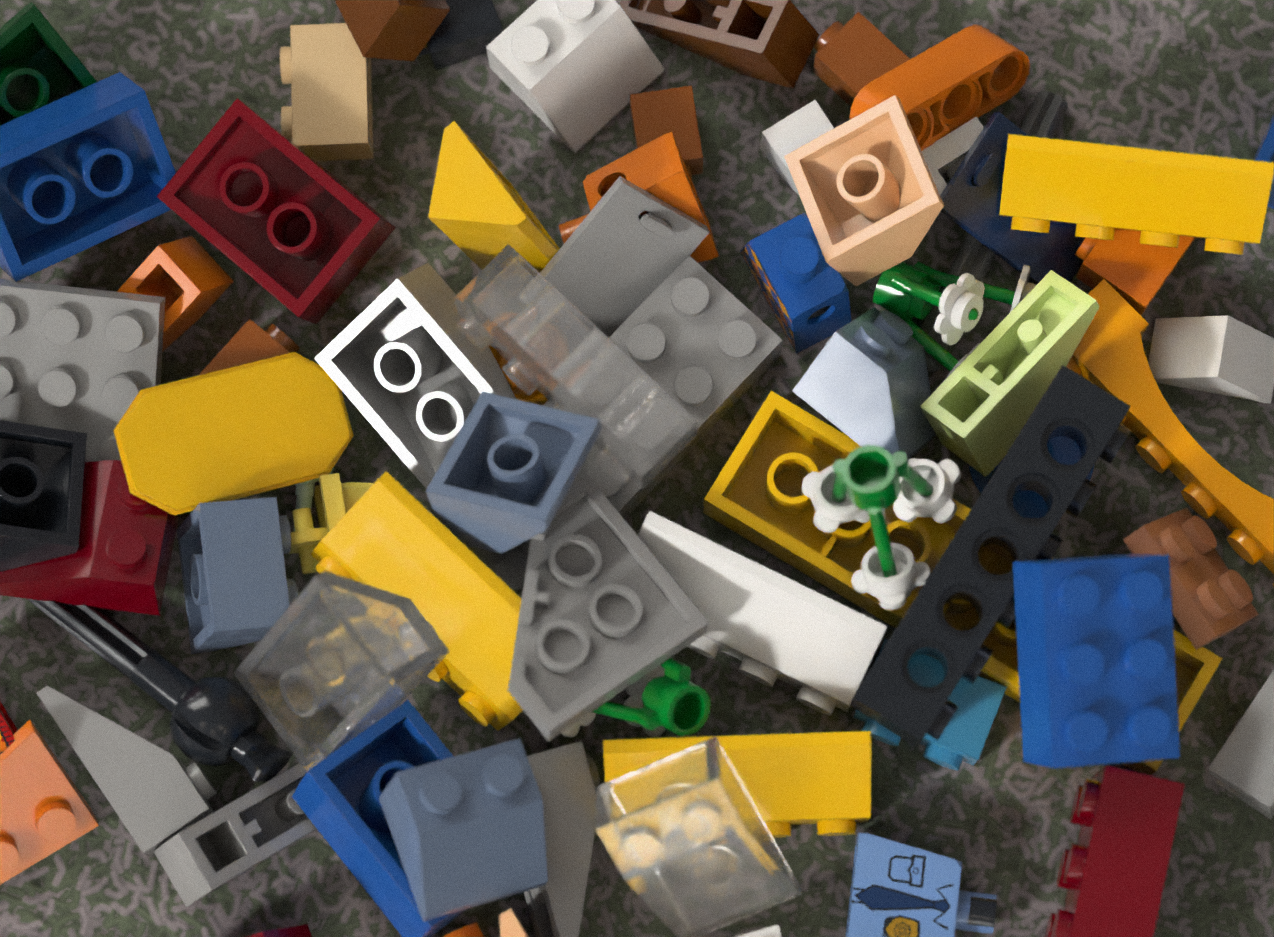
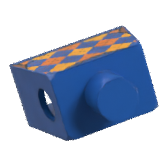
(798, 282)

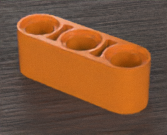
(950, 83)

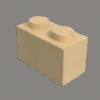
(329, 93)

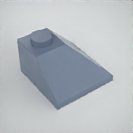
(509, 471)

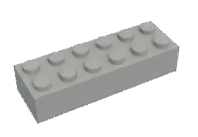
(699, 351)

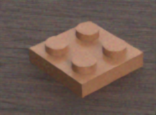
(1204, 592)

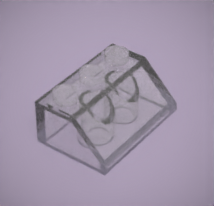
(338, 663)

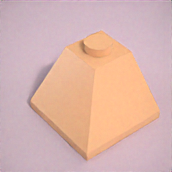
(867, 191)

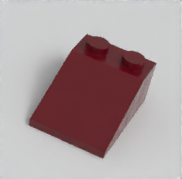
(276, 212)
(119, 555)

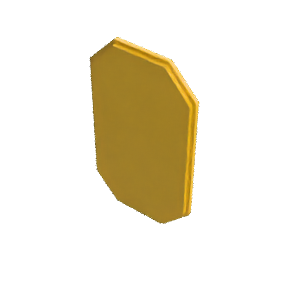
(233, 433)

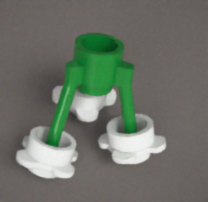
(861, 490)

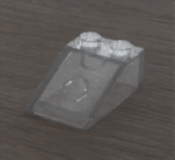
(693, 841)

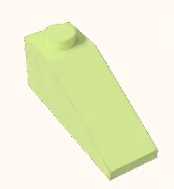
(1006, 375)

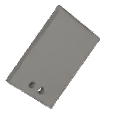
(622, 255)

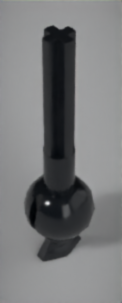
(210, 717)

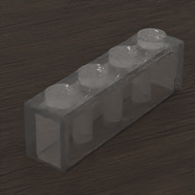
(573, 366)

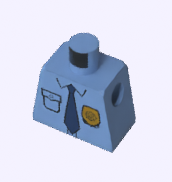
(911, 893)

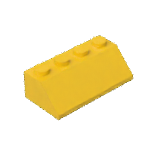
(1136, 191)
(407, 551)
(787, 775)

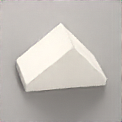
(1213, 356)

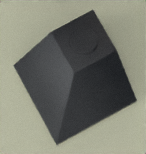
(39, 493)

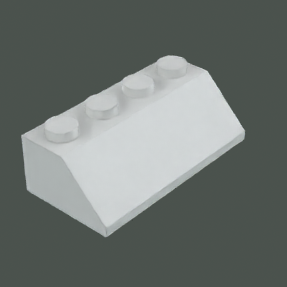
(768, 618)

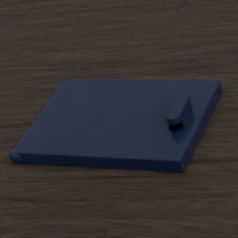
(978, 210)

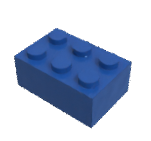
(79, 174)
(1096, 660)
(345, 807)

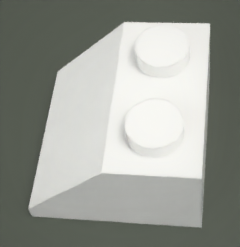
(574, 64)

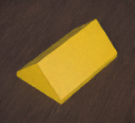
(481, 206)

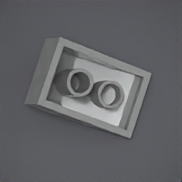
(413, 369)

